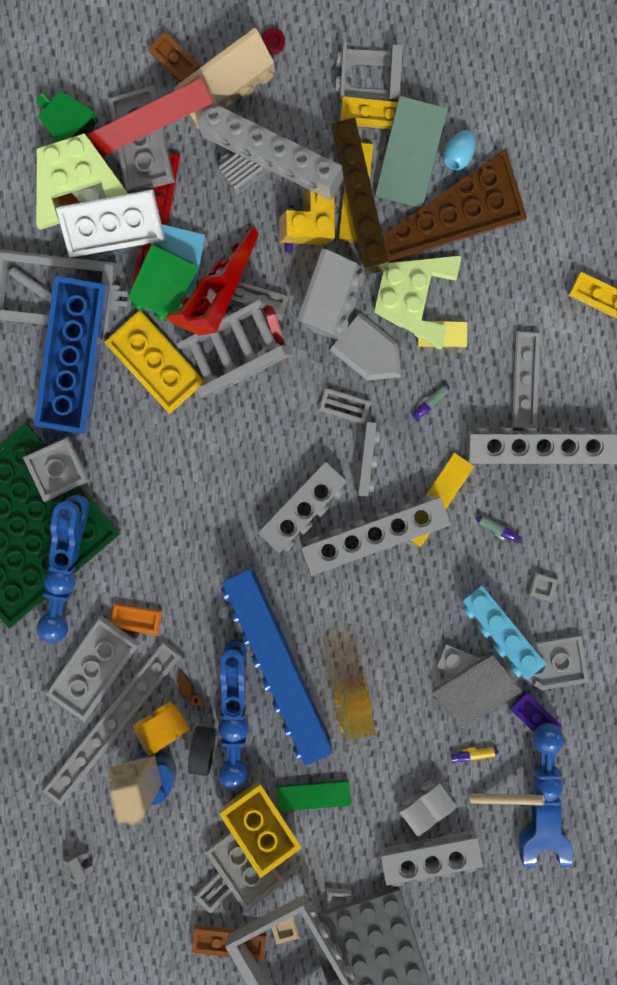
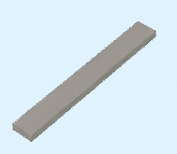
(112, 723)

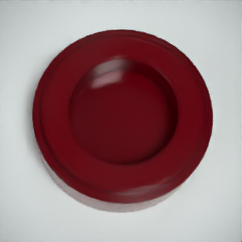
(274, 41)

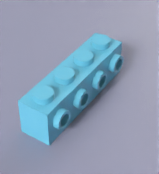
(506, 635)

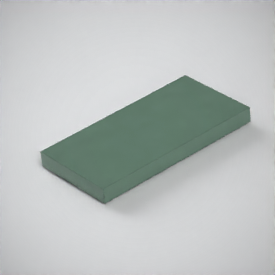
(411, 152)

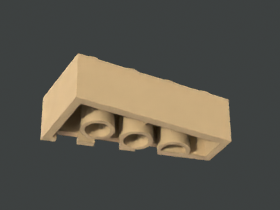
(133, 788)

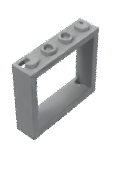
(246, 963)

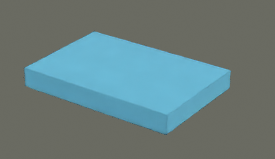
(185, 244)

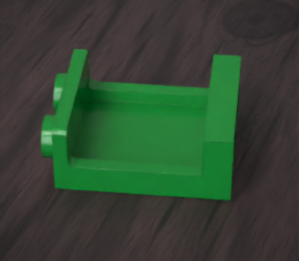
(162, 282)

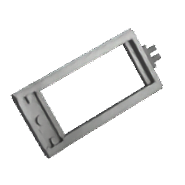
(108, 278)

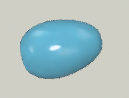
(459, 150)

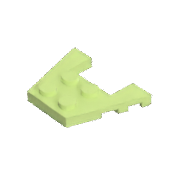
(66, 169)
(405, 293)

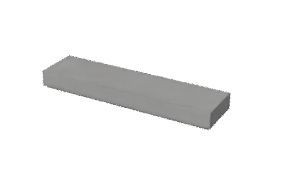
(525, 379)

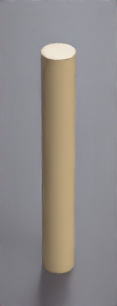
(516, 799)

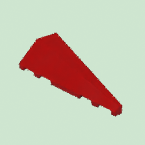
(210, 299)

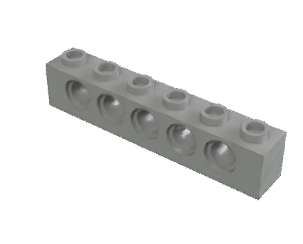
(271, 150)
(603, 452)
(436, 520)

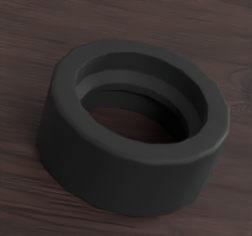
(202, 751)

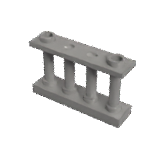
(253, 362)

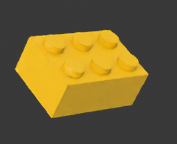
(259, 829)

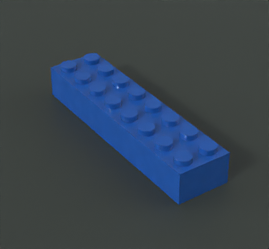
(278, 666)

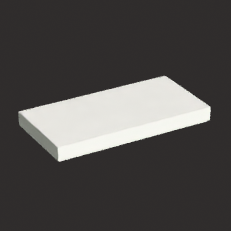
(110, 223)

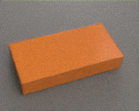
(136, 618)

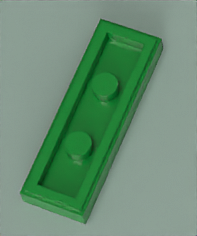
(313, 795)

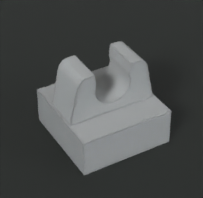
(74, 868)

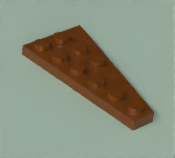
(469, 208)

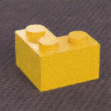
(311, 225)

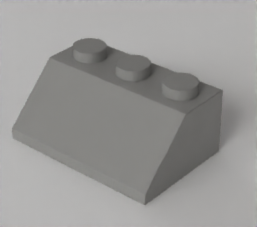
(331, 295)

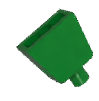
(65, 116)

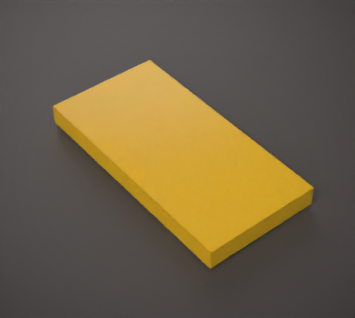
(154, 361)

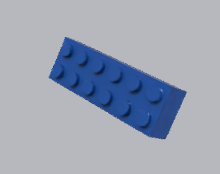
(71, 355)

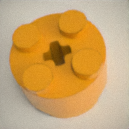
(162, 729)

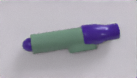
(429, 401)
(498, 530)

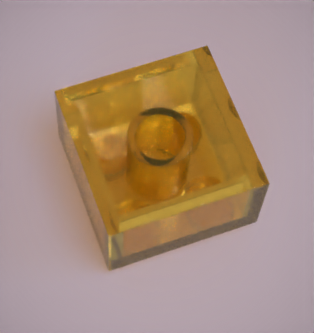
(356, 715)

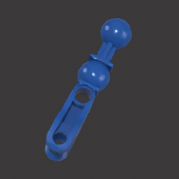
(60, 579)
(233, 725)
(545, 826)

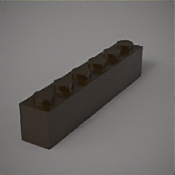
(360, 196)

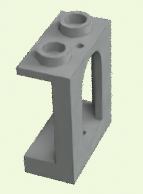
(376, 58)

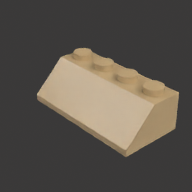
(234, 72)

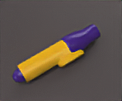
(469, 754)

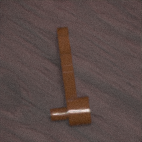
(187, 689)

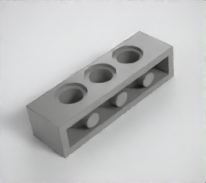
(272, 530)
(419, 851)

